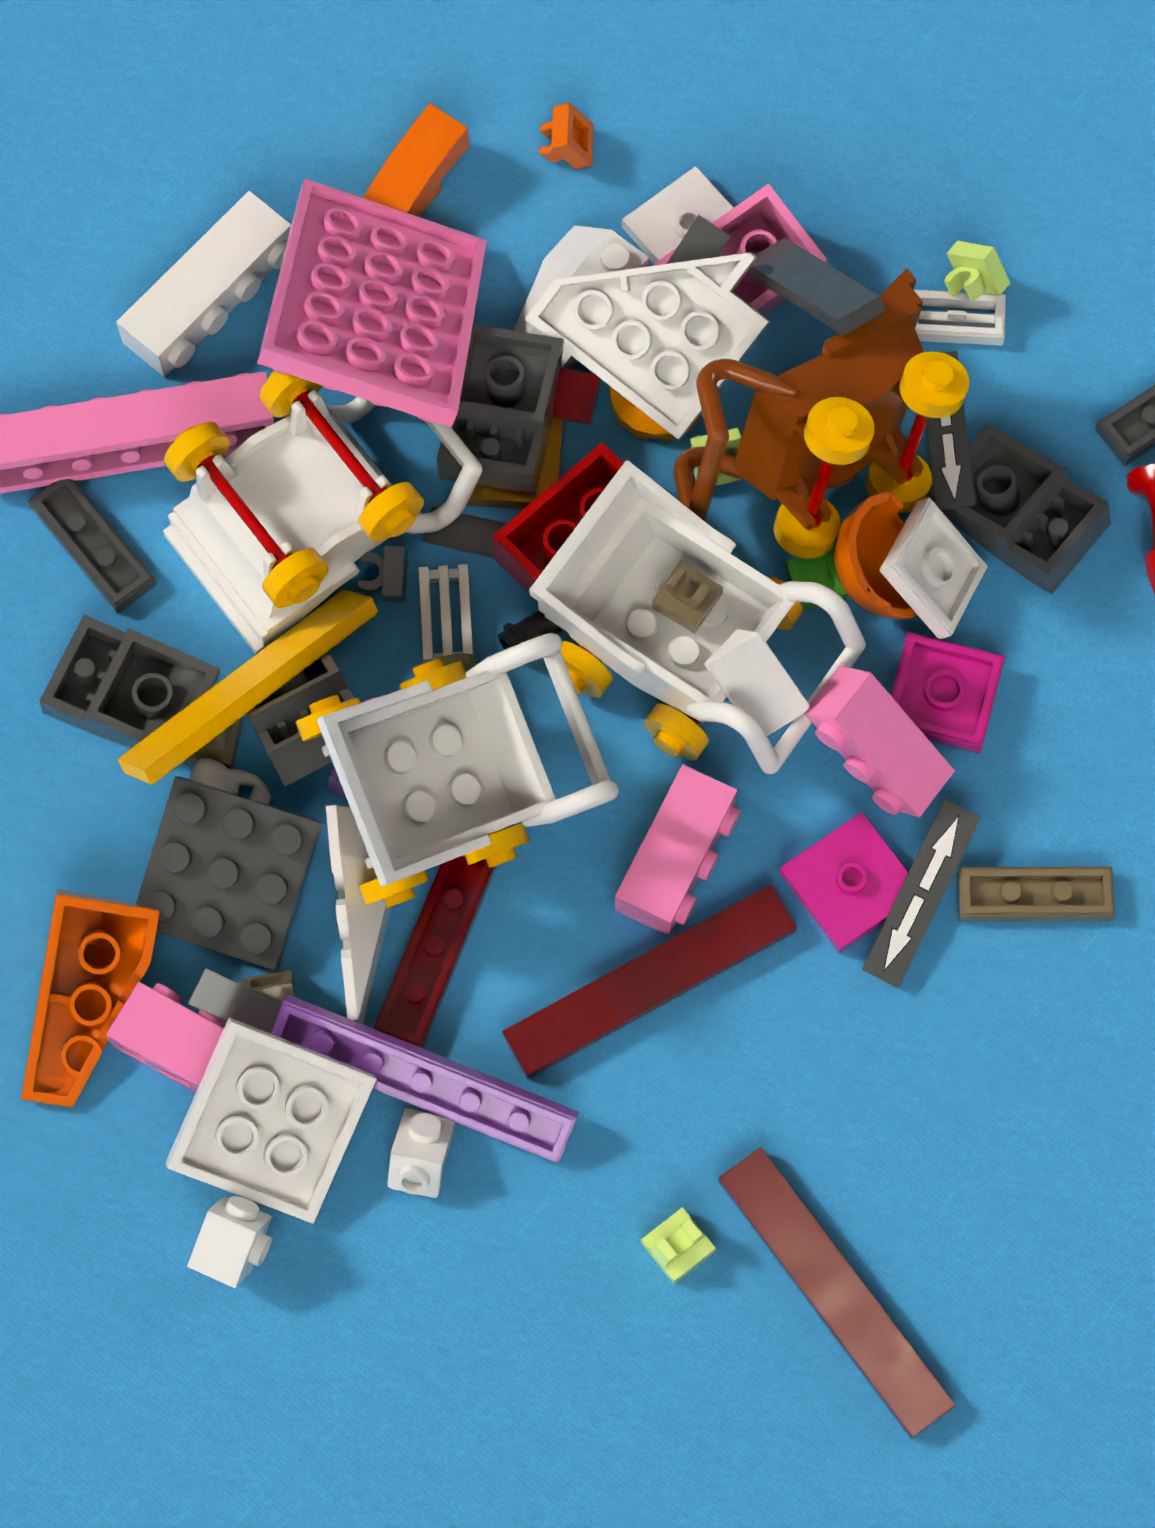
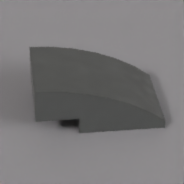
(506, 407)
(1028, 510)
(122, 683)
(277, 714)

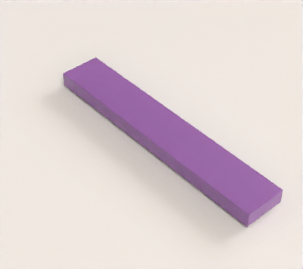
(432, 1080)

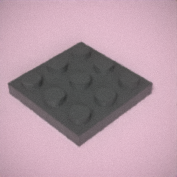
(228, 871)

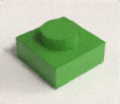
(817, 570)

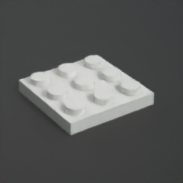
(270, 1120)

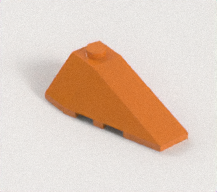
(89, 971)

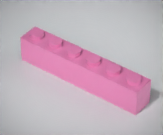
(123, 430)

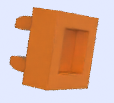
(570, 137)

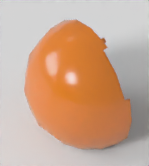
(861, 550)

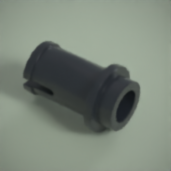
(527, 629)

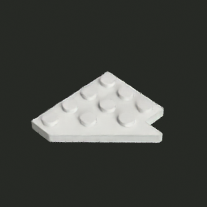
(654, 329)

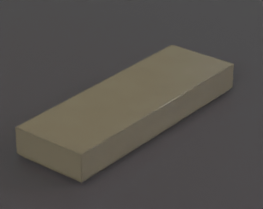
(1035, 894)

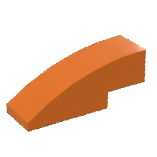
(420, 162)

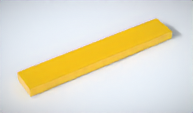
(247, 686)

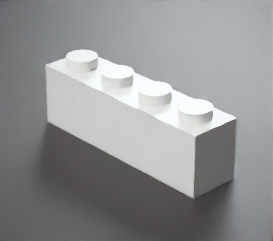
(205, 285)

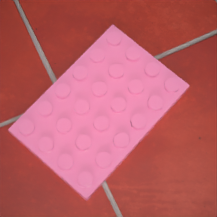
(375, 303)

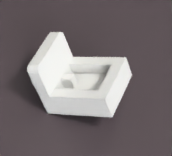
(420, 1153)

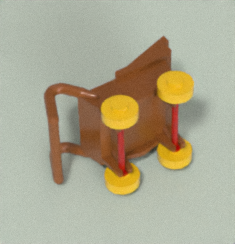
(829, 423)

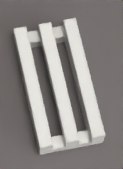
(961, 320)
(444, 576)

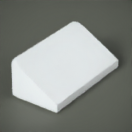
(756, 680)

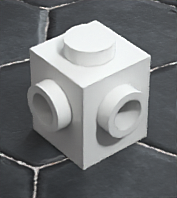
(231, 1240)

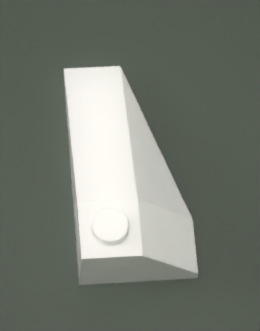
(578, 254)
(359, 925)

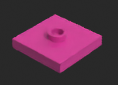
(947, 690)
(847, 881)

